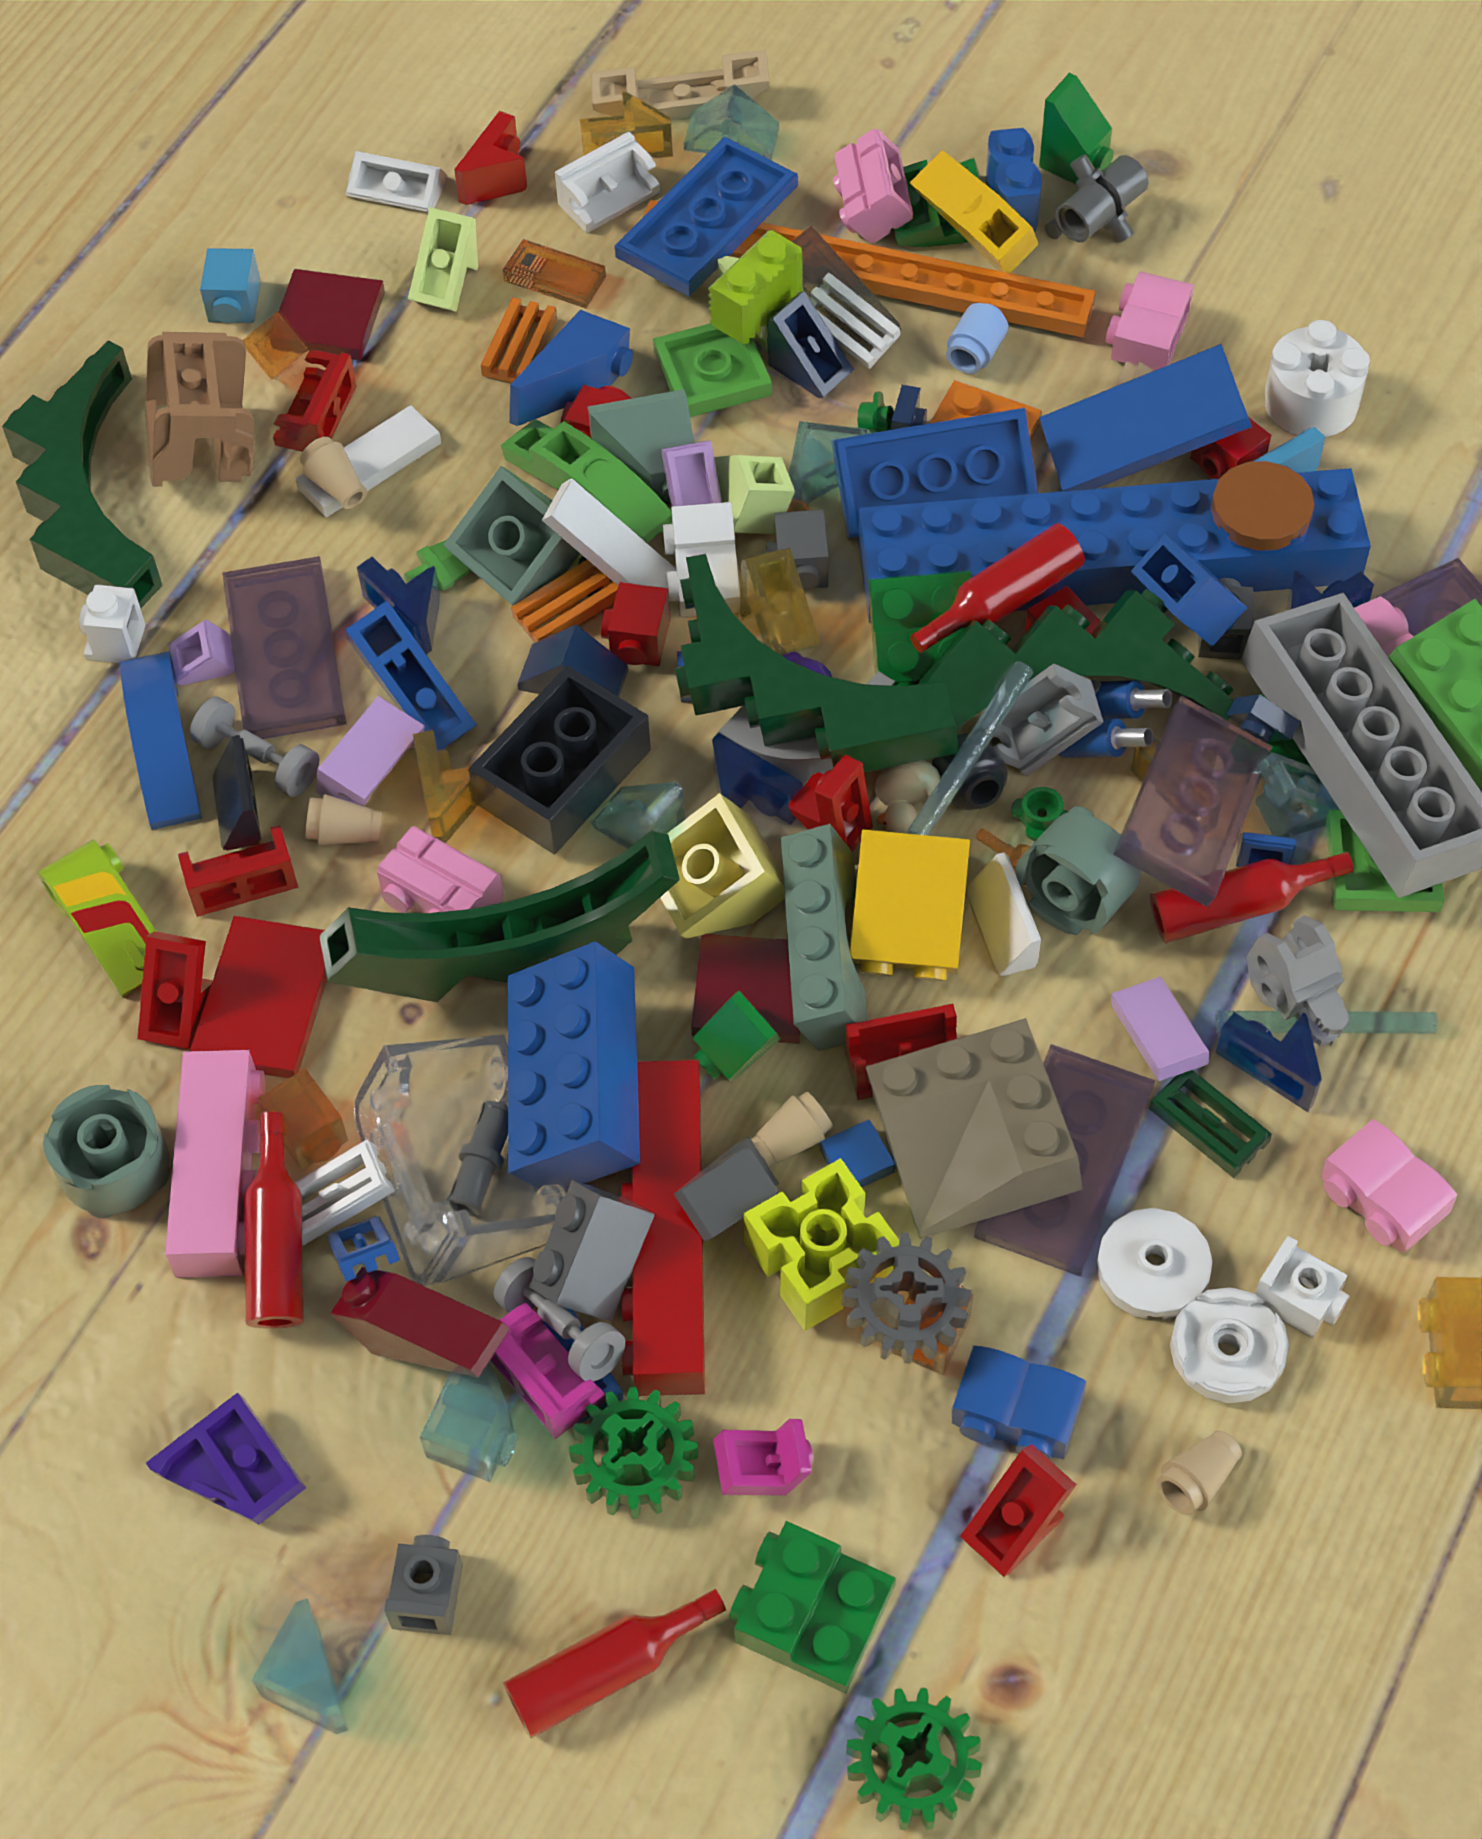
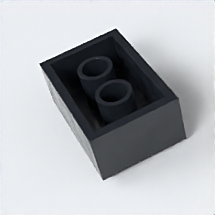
(560, 759)

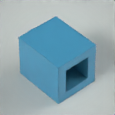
(230, 285)

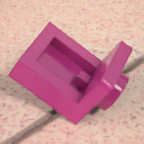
(763, 1460)

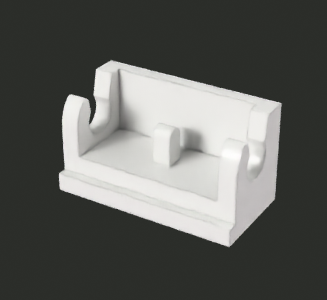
(606, 182)

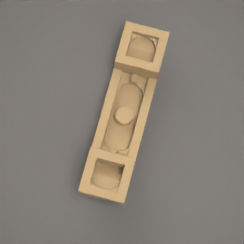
(681, 93)

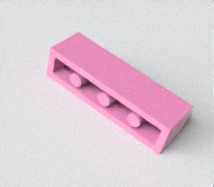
(213, 1162)

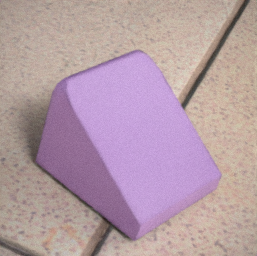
(202, 654)

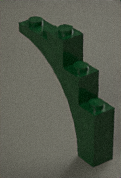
(58, 445)
(1122, 645)
(790, 702)
(434, 951)

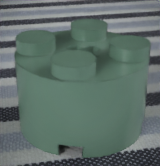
(1075, 874)
(106, 1150)

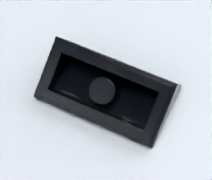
(236, 798)

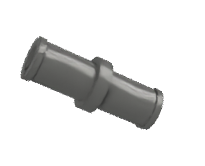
(480, 1159)

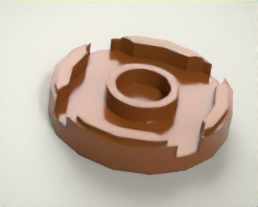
(1262, 505)

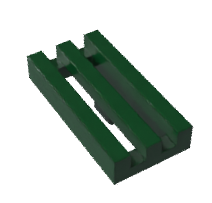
(1200, 1138)

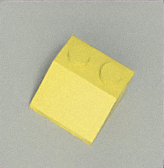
(722, 871)

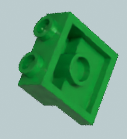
(900, 609)
(811, 1606)

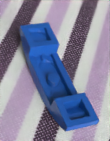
(159, 740)

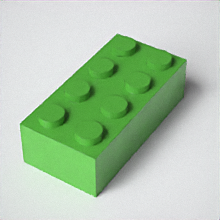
(1446, 678)

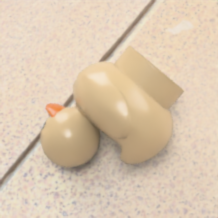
(901, 787)

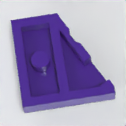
(231, 1463)

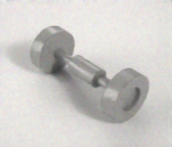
(295, 769)
(594, 1349)

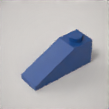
(583, 352)
(408, 674)

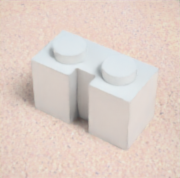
(701, 531)

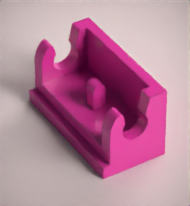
(540, 1372)

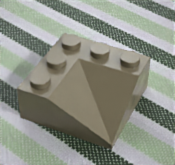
(974, 1128)

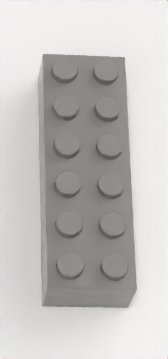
(1370, 743)

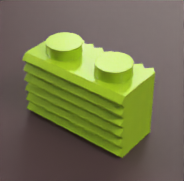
(756, 287)

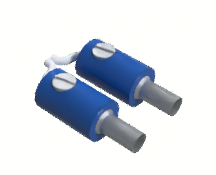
(1116, 702)

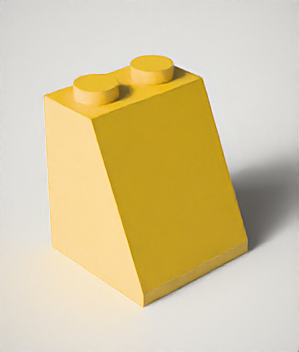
(909, 904)

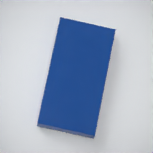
(706, 216)
(1145, 421)
(935, 463)

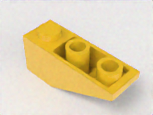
(976, 212)

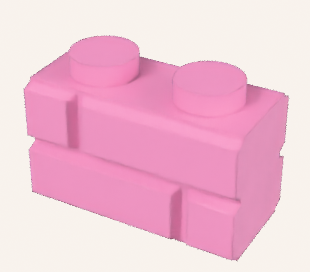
(872, 186)
(435, 877)

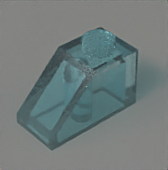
(470, 1426)

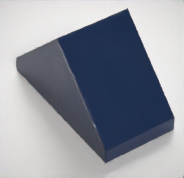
(805, 348)
(577, 650)

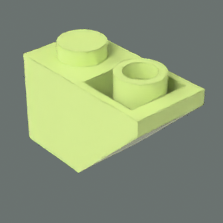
(756, 489)

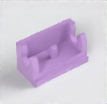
(367, 753)

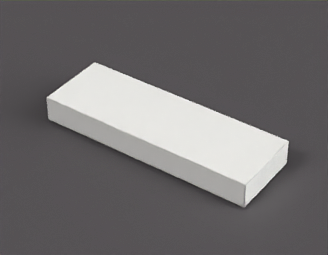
(379, 455)
(604, 538)

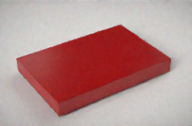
(264, 994)

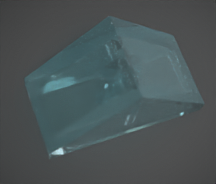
(735, 117)
(813, 461)
(639, 810)
(299, 1673)

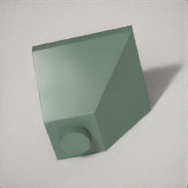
(638, 431)
(508, 541)

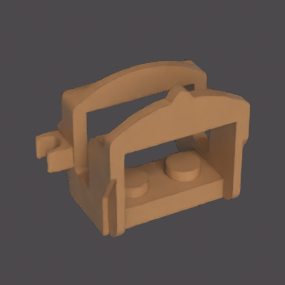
(203, 387)

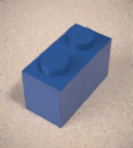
(1189, 589)

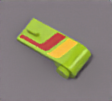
(102, 910)

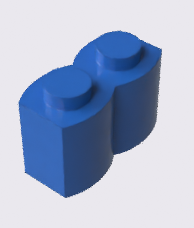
(1013, 173)
(1017, 1402)

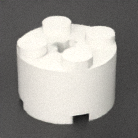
(1316, 379)

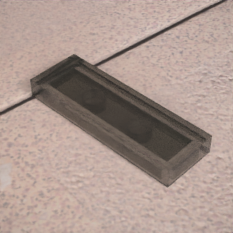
(821, 259)

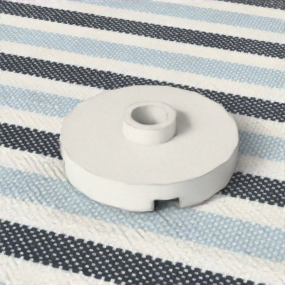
(1149, 1288)
(1236, 1319)

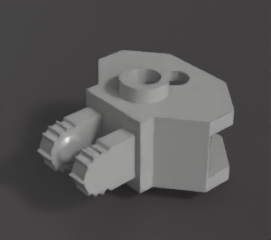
(1301, 977)

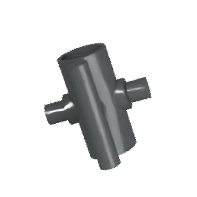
(1099, 200)

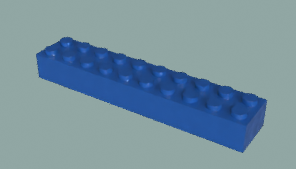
(1115, 533)

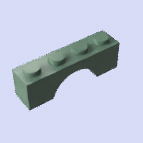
(822, 974)

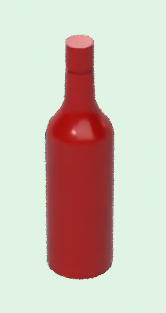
(1007, 584)
(1242, 895)
(273, 1237)
(602, 1664)

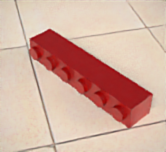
(668, 1272)

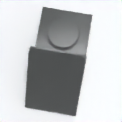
(727, 1189)

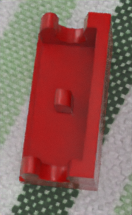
(318, 401)
(239, 875)
(892, 1037)

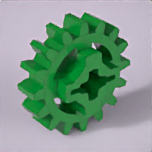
(633, 1426)
(933, 1774)

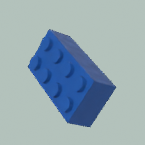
(572, 1069)

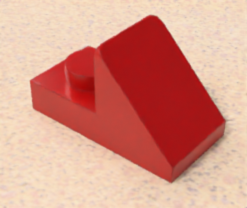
(492, 164)
(836, 799)
(172, 989)
(1019, 1511)

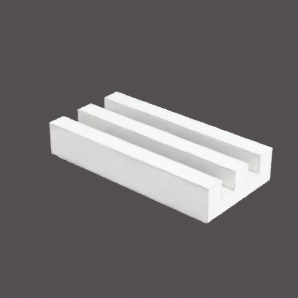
(891, 331)
(344, 1199)

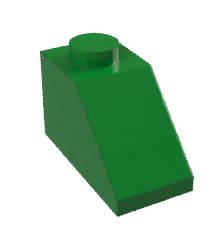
(1073, 128)
(734, 1039)

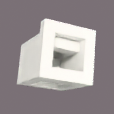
(111, 624)
(1292, 1302)

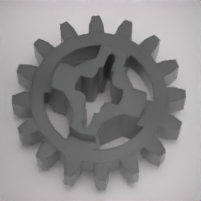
(908, 1275)

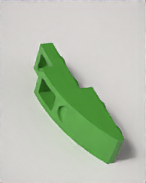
(568, 453)

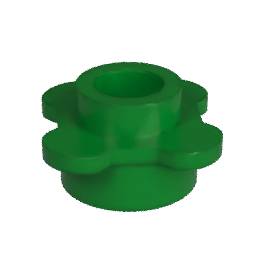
(875, 415)
(1038, 801)

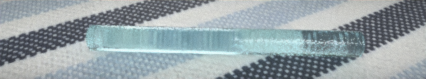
(971, 750)
(1359, 1021)

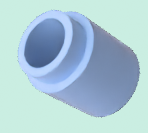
(976, 337)

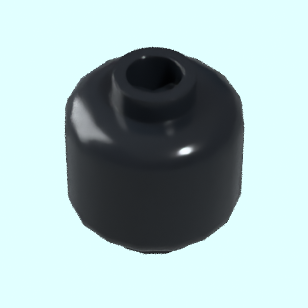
(984, 781)

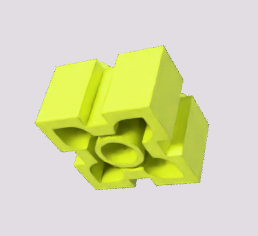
(829, 1214)

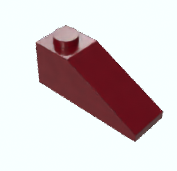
(417, 1324)

